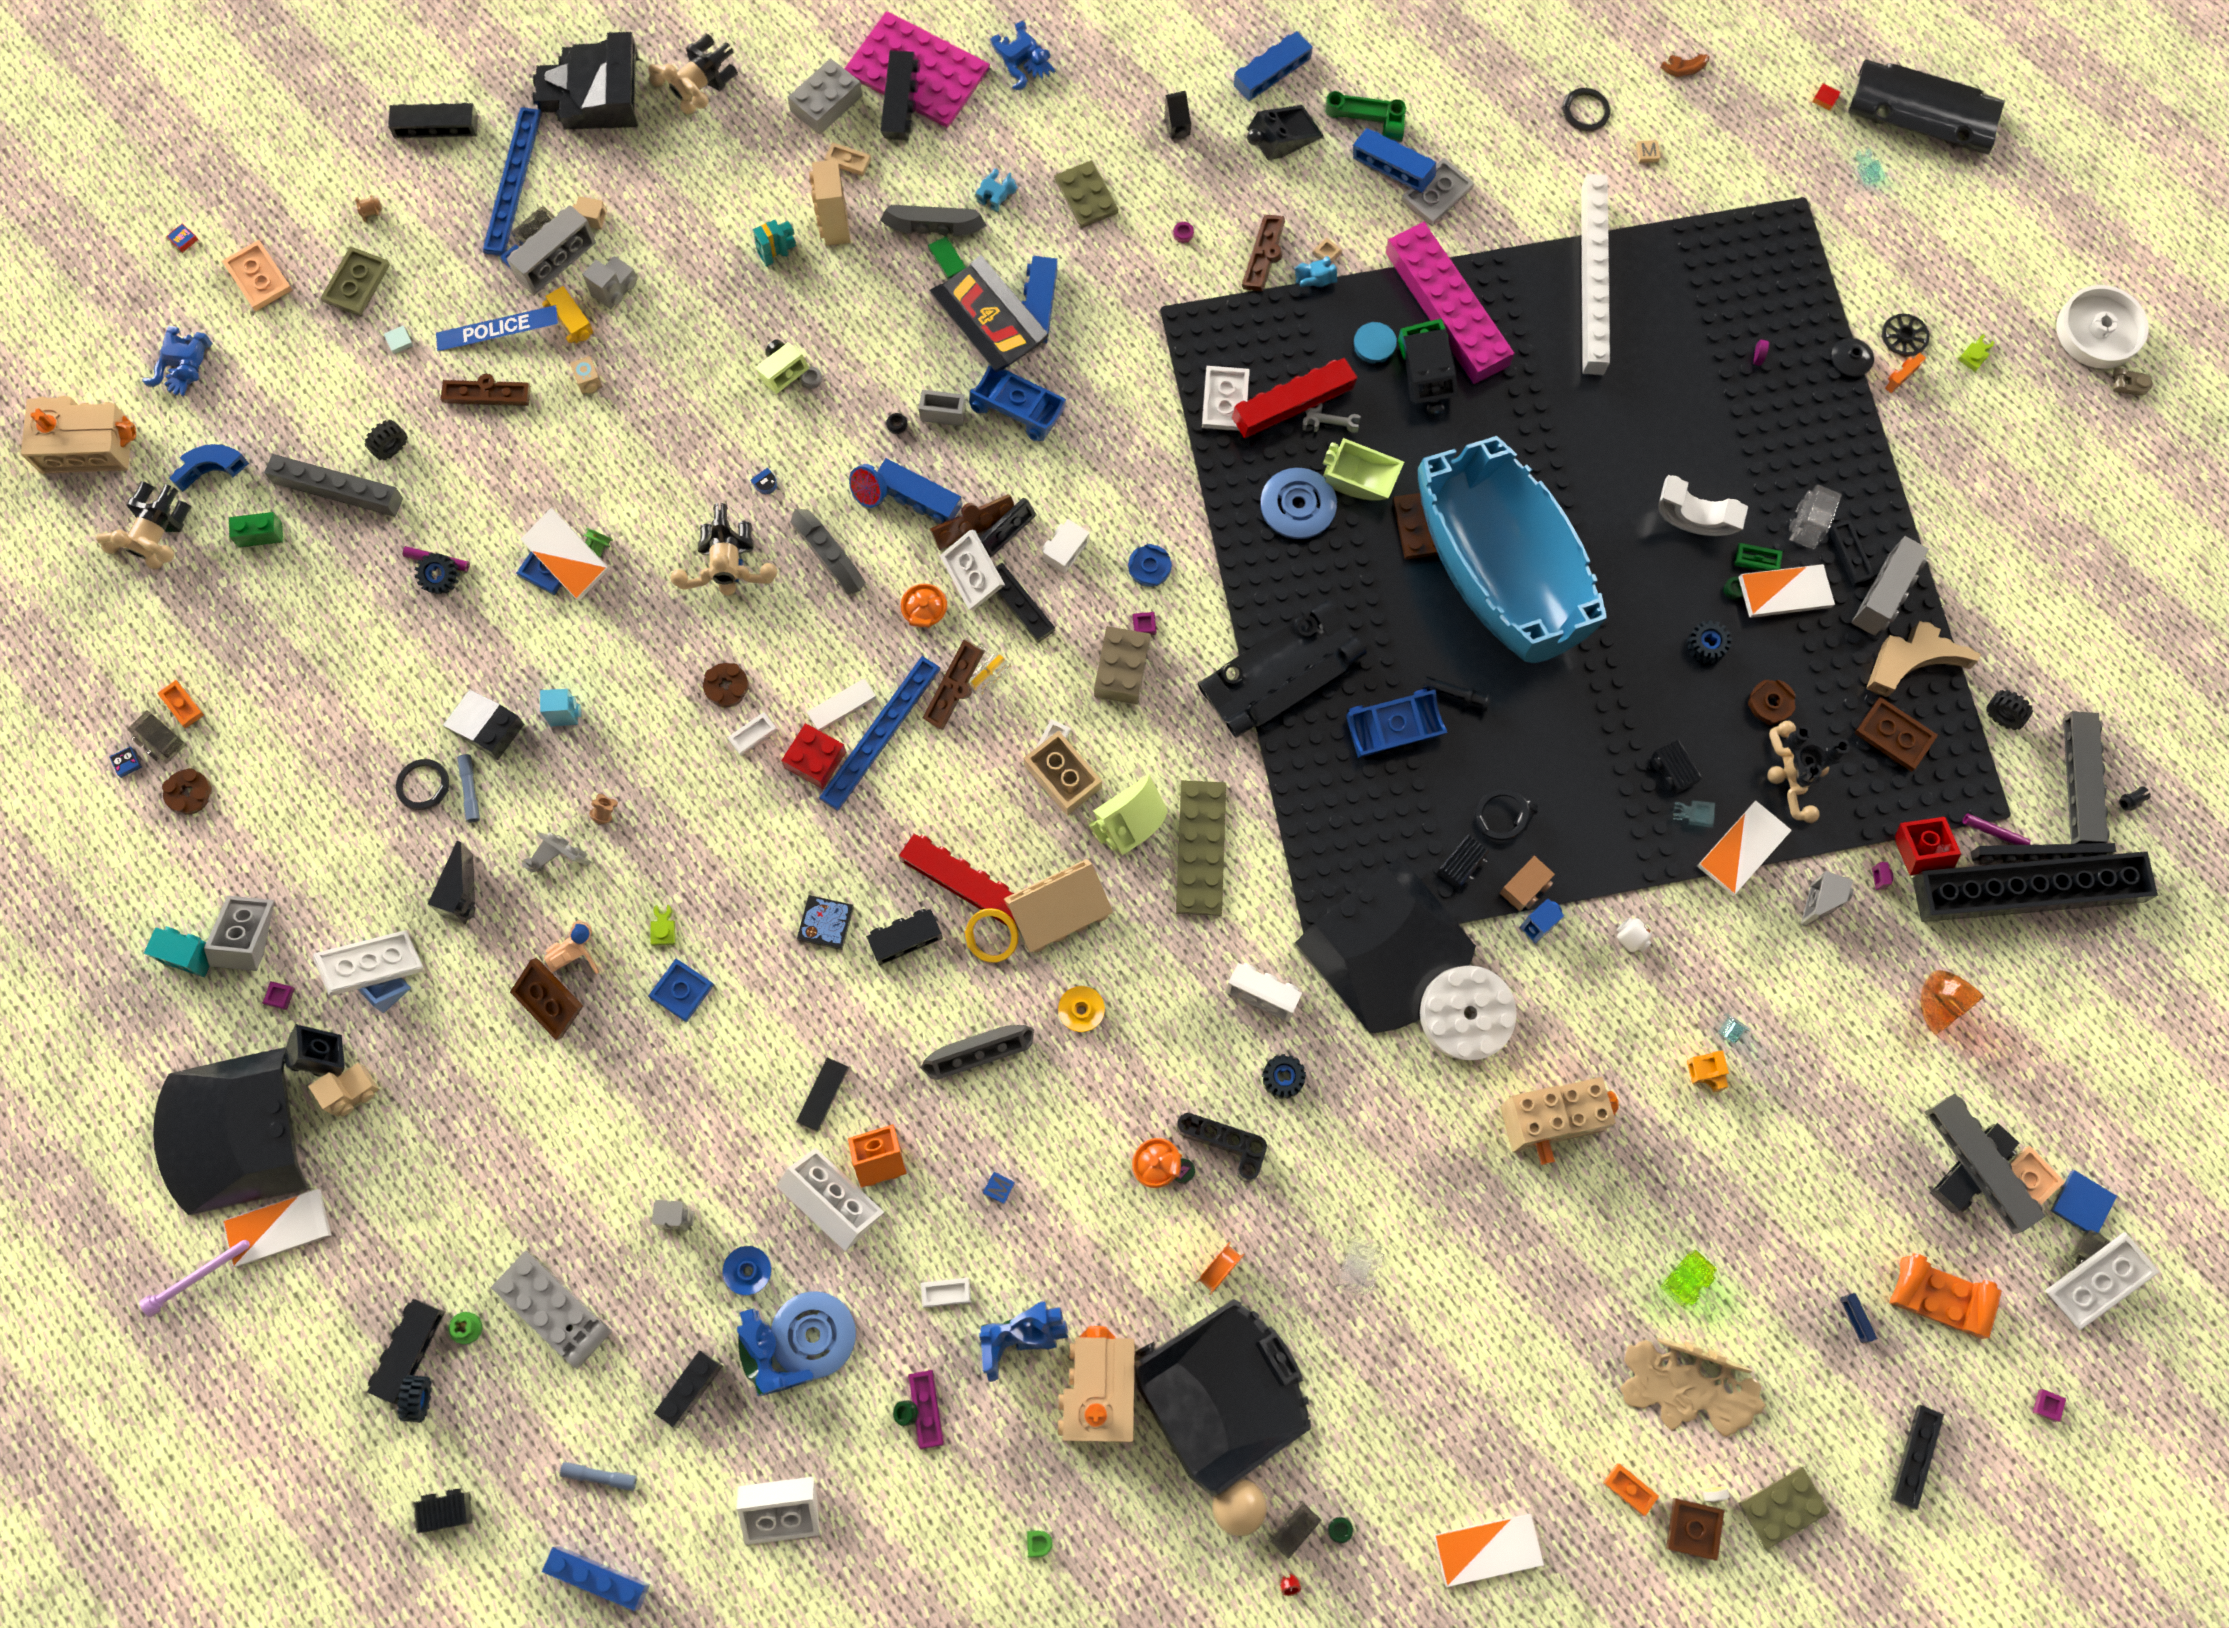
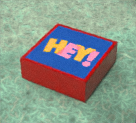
(182, 237)

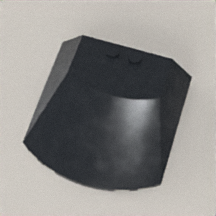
(1386, 947)
(227, 1133)
(1224, 1395)

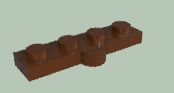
(1264, 253)
(485, 392)
(973, 519)
(954, 684)

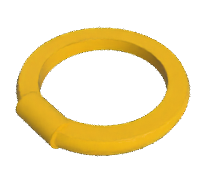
(970, 938)

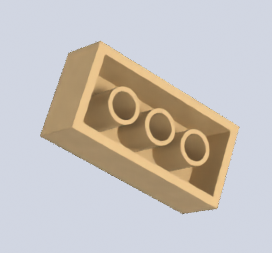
(829, 202)

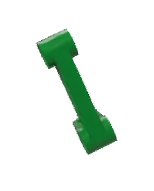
(1370, 110)

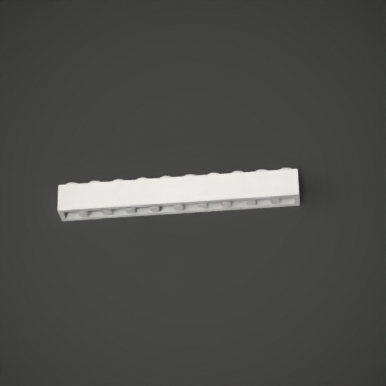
(1595, 275)

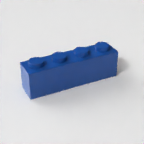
(1272, 65)
(1394, 160)
(1041, 289)
(920, 492)
(596, 1578)

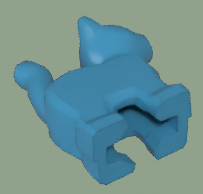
(994, 191)
(1317, 273)

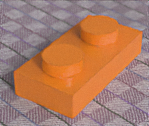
(1909, 368)
(180, 704)
(1631, 1489)

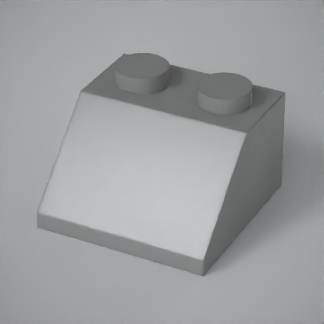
(1826, 896)

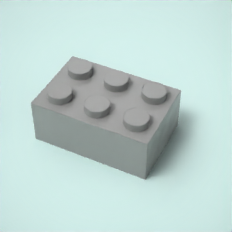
(825, 96)

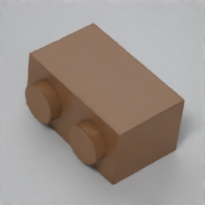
(1527, 884)

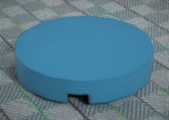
(1375, 342)

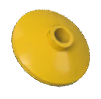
(1081, 997)

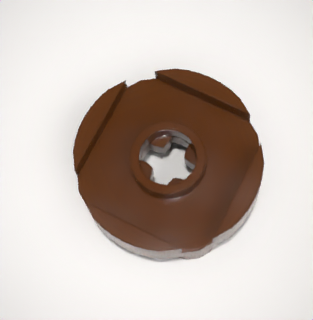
(714, 678)
(1769, 713)
(175, 787)

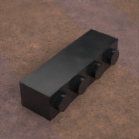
(899, 95)
(433, 120)
(1958, 1186)
(406, 1350)

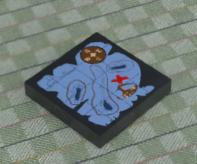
(825, 922)

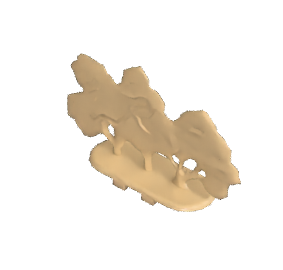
(1686, 1391)

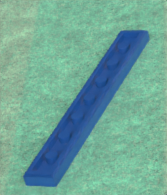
(512, 181)
(879, 733)

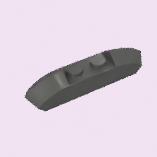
(933, 219)
(827, 551)
(978, 1050)

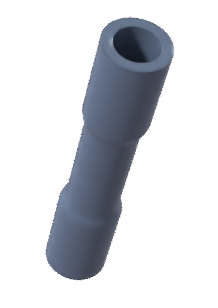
(470, 802)
(613, 1479)

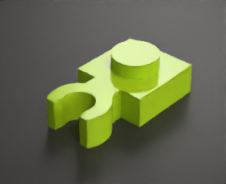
(1976, 354)
(663, 929)

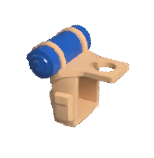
(572, 948)

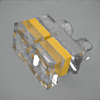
(989, 672)

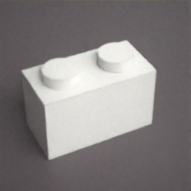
(1065, 546)

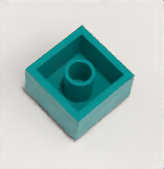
(178, 951)

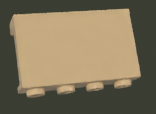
(1059, 906)

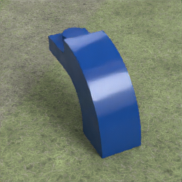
(207, 459)

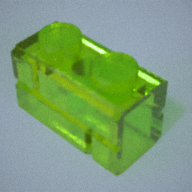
(1689, 1279)

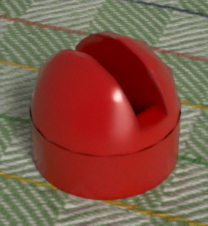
(1290, 1586)

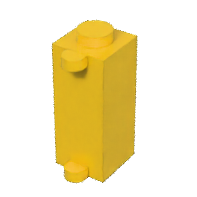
(569, 315)

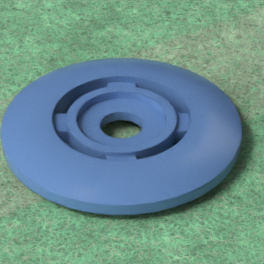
(1298, 522)
(835, 1328)

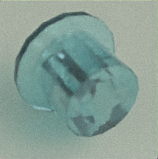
(1732, 1029)

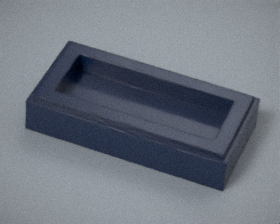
(1858, 1318)

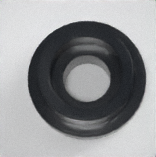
(896, 417)

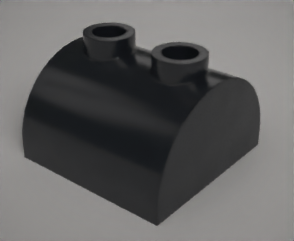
(314, 1051)

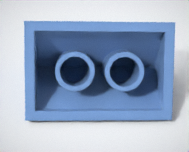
(385, 994)

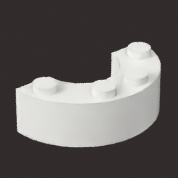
(1699, 515)

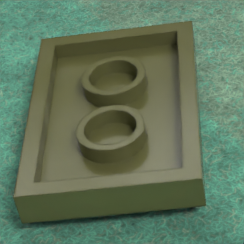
(1086, 194)
(355, 281)
(1784, 1508)

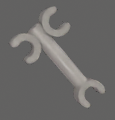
(1314, 417)

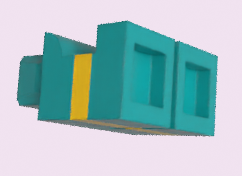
(773, 240)

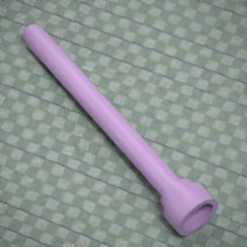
(152, 1304)

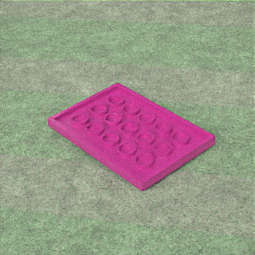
(945, 75)

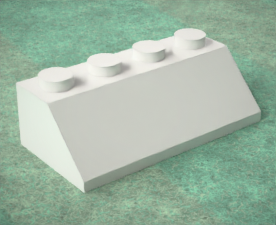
(829, 1199)

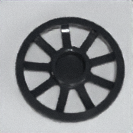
(1905, 335)

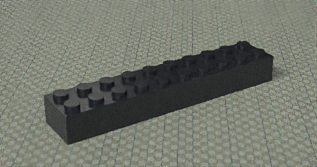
(2034, 886)

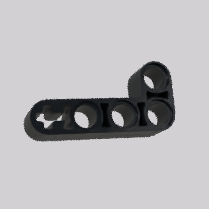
(1219, 1141)

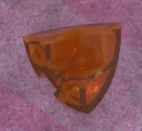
(1946, 999)

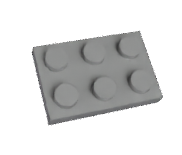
(1441, 194)

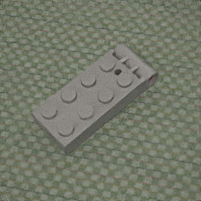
(551, 1309)

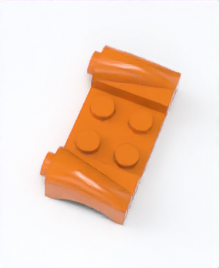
(1946, 1297)

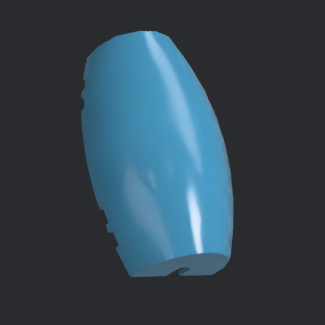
(1510, 550)

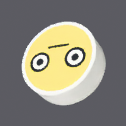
(1716, 1494)

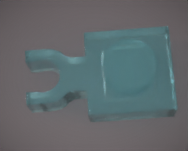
(1869, 170)
(1699, 812)

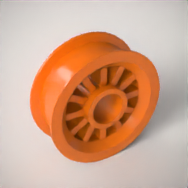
(1220, 1268)

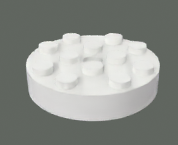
(2102, 326)
(1444, 1016)

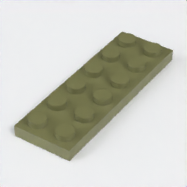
(1201, 848)

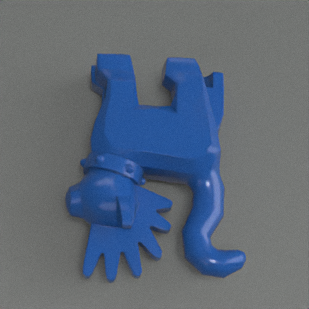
(1019, 51)
(184, 354)

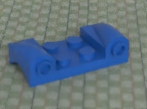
(1019, 400)
(1395, 723)

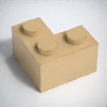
(344, 1092)

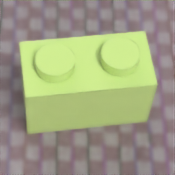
(782, 368)

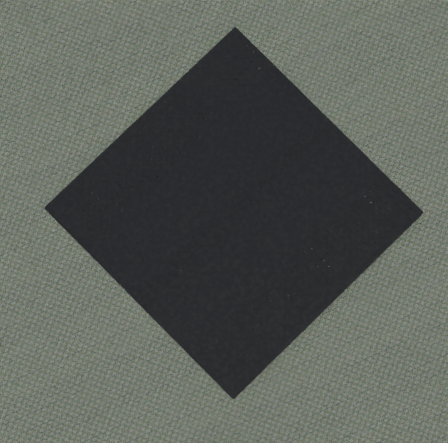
(1584, 724)

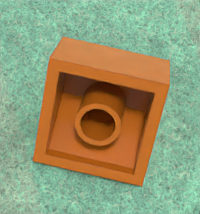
(877, 1156)

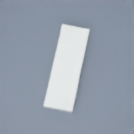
(841, 705)

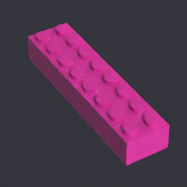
(1447, 296)

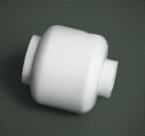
(1634, 935)

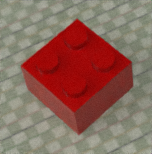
(814, 756)
(1927, 845)

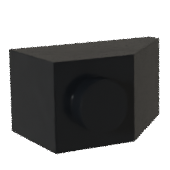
(1177, 115)

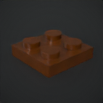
(1695, 1529)

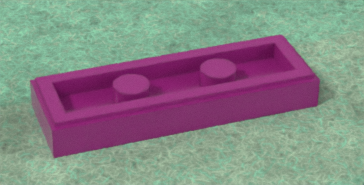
(928, 1421)

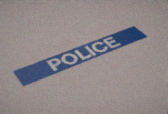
(496, 328)

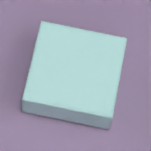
(398, 339)

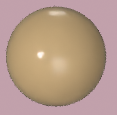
(1240, 1508)

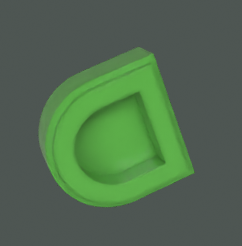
(1038, 1543)

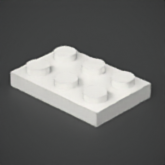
(1223, 391)
(972, 570)

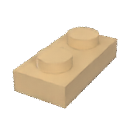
(849, 159)

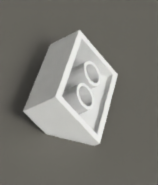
(1263, 991)
(778, 1510)

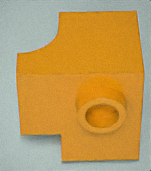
(1709, 1070)

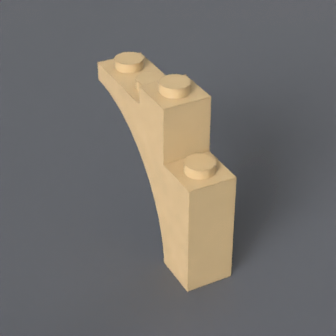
(1921, 649)

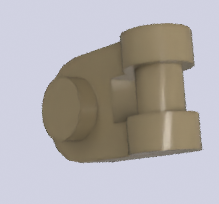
(2137, 382)

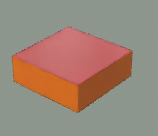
(1826, 96)

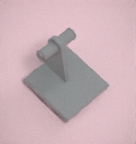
(550, 848)

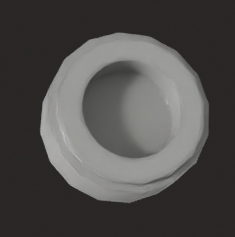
(811, 378)

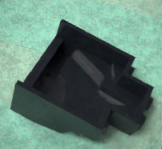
(591, 84)

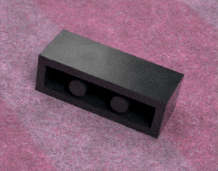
(904, 936)
(688, 1389)

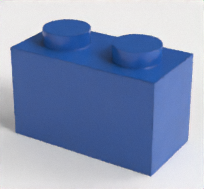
(1542, 920)

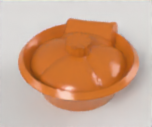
(923, 605)
(1156, 1163)

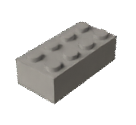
(551, 250)
(1891, 586)

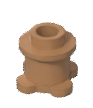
(368, 207)
(602, 809)

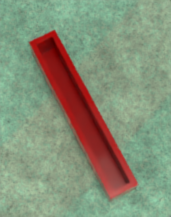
(1294, 397)
(955, 875)

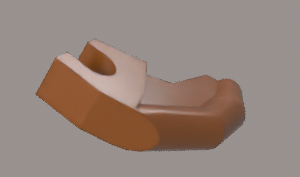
(1681, 67)

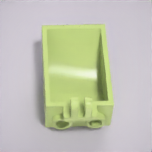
(1360, 471)
(1130, 816)

